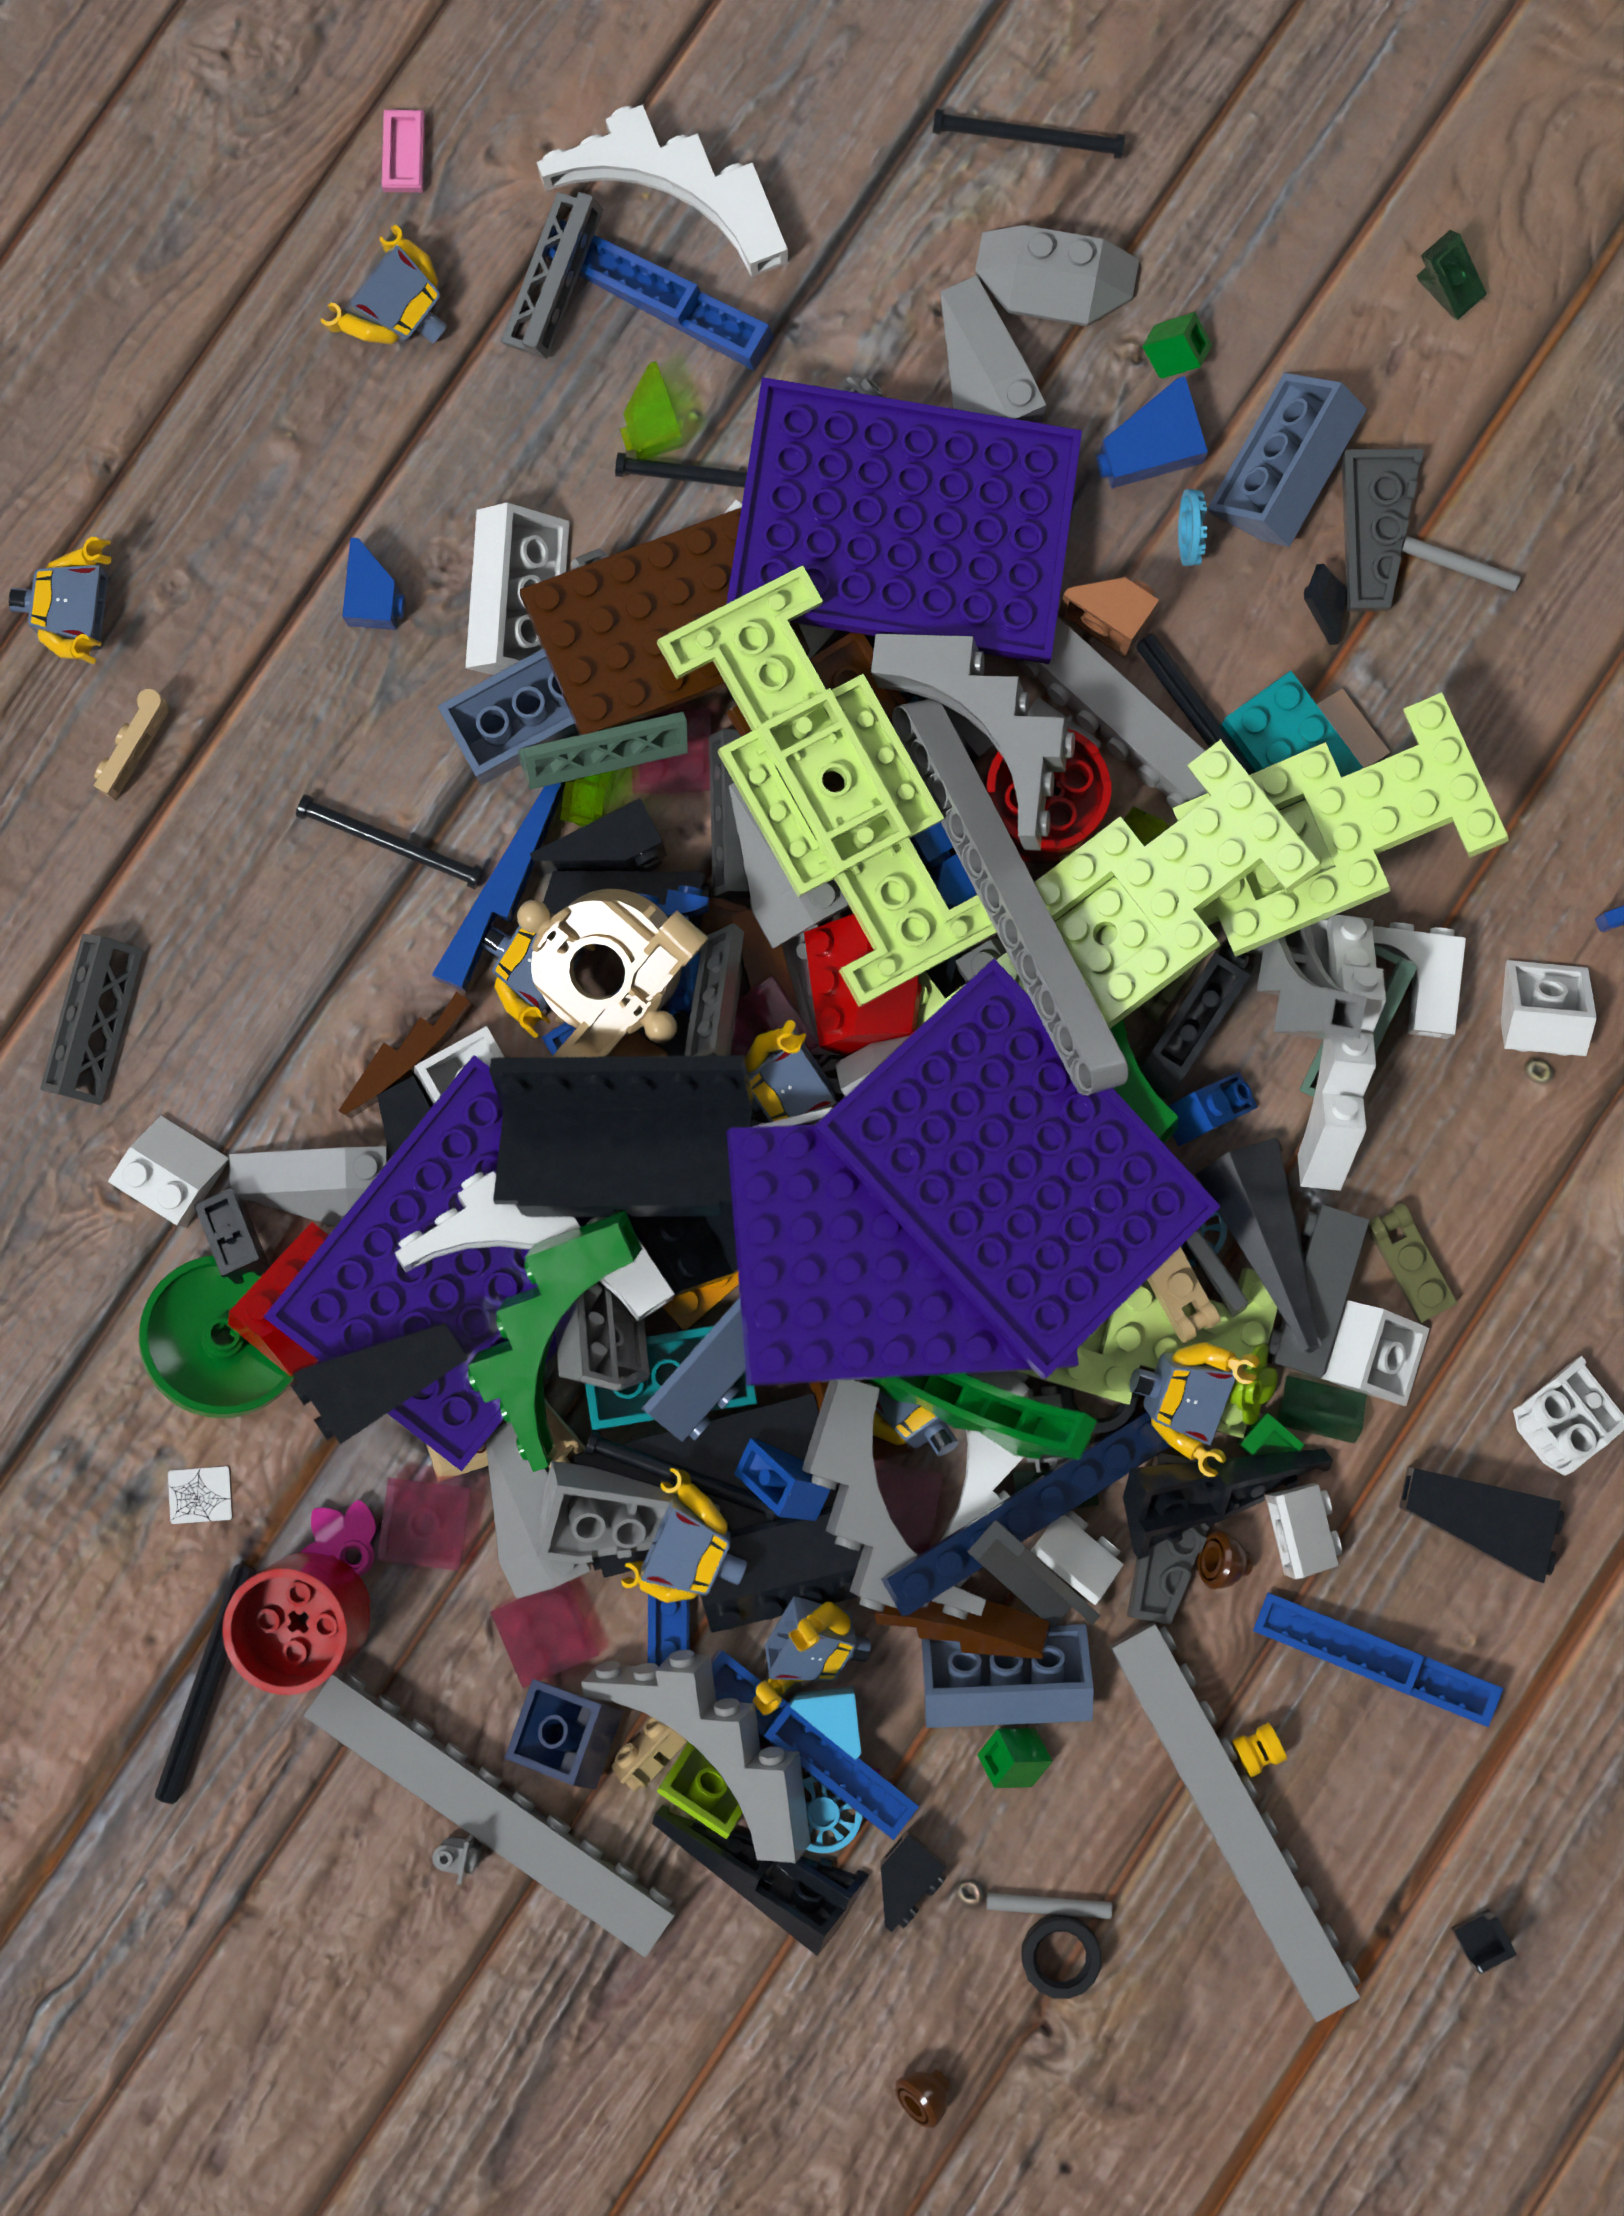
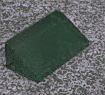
(1321, 1409)

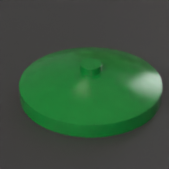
(196, 1353)

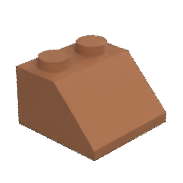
(1111, 611)

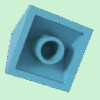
(833, 1714)

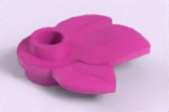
(340, 1532)

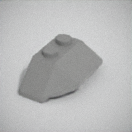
(1055, 273)
(601, 1342)

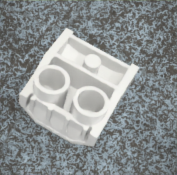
(1569, 1419)

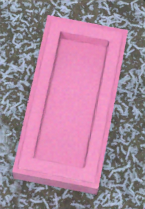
(403, 151)

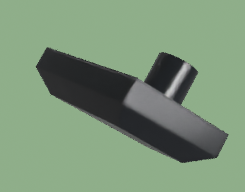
(1326, 602)

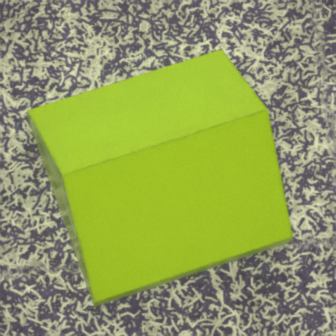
(701, 1791)

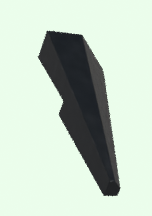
(1259, 1214)
(1178, 1496)
(801, 1897)

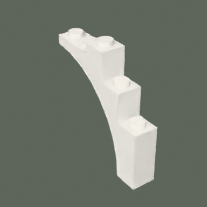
(682, 169)
(1346, 1065)
(491, 1225)
(986, 1462)

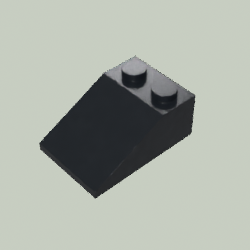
(613, 843)

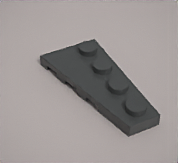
(1376, 514)
(1165, 1573)

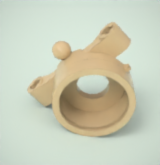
(651, 951)

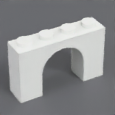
(1437, 974)

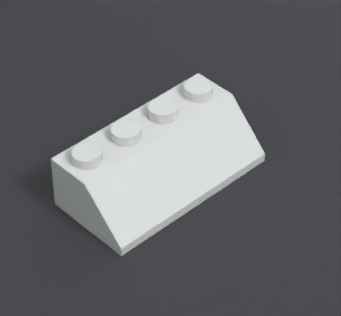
(510, 552)

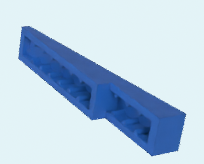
(674, 301)
(501, 892)
(1378, 1659)
(819, 1756)

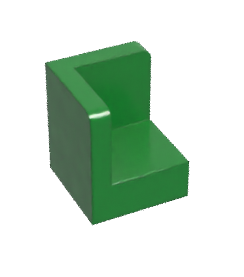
(1177, 345)
(1268, 1437)
(1014, 1758)

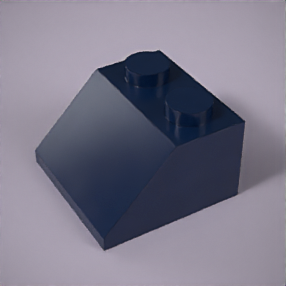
(564, 1735)

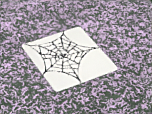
(199, 1495)

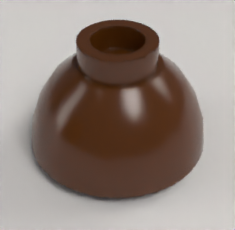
(1223, 1561)
(923, 2096)

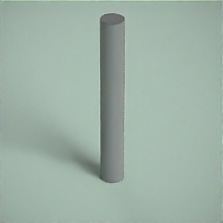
(1460, 563)
(1049, 1905)

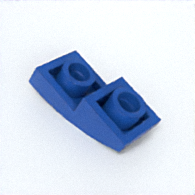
(686, 900)

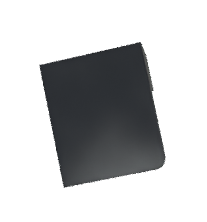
(1484, 1941)

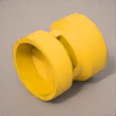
(1250, 1753)

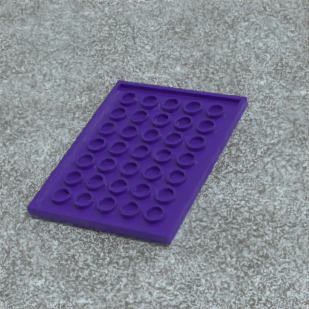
(909, 516)
(1013, 1177)
(836, 1279)
(361, 1295)

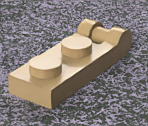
(131, 744)
(1176, 1287)

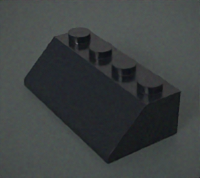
(783, 1562)

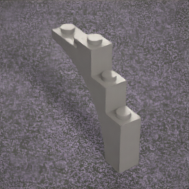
(952, 674)
(1308, 997)
(843, 1454)
(726, 1733)

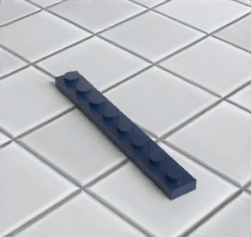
(1026, 1511)

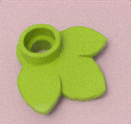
(1251, 1396)

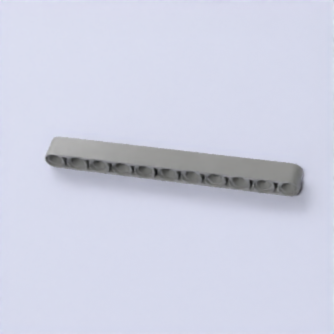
(1011, 898)

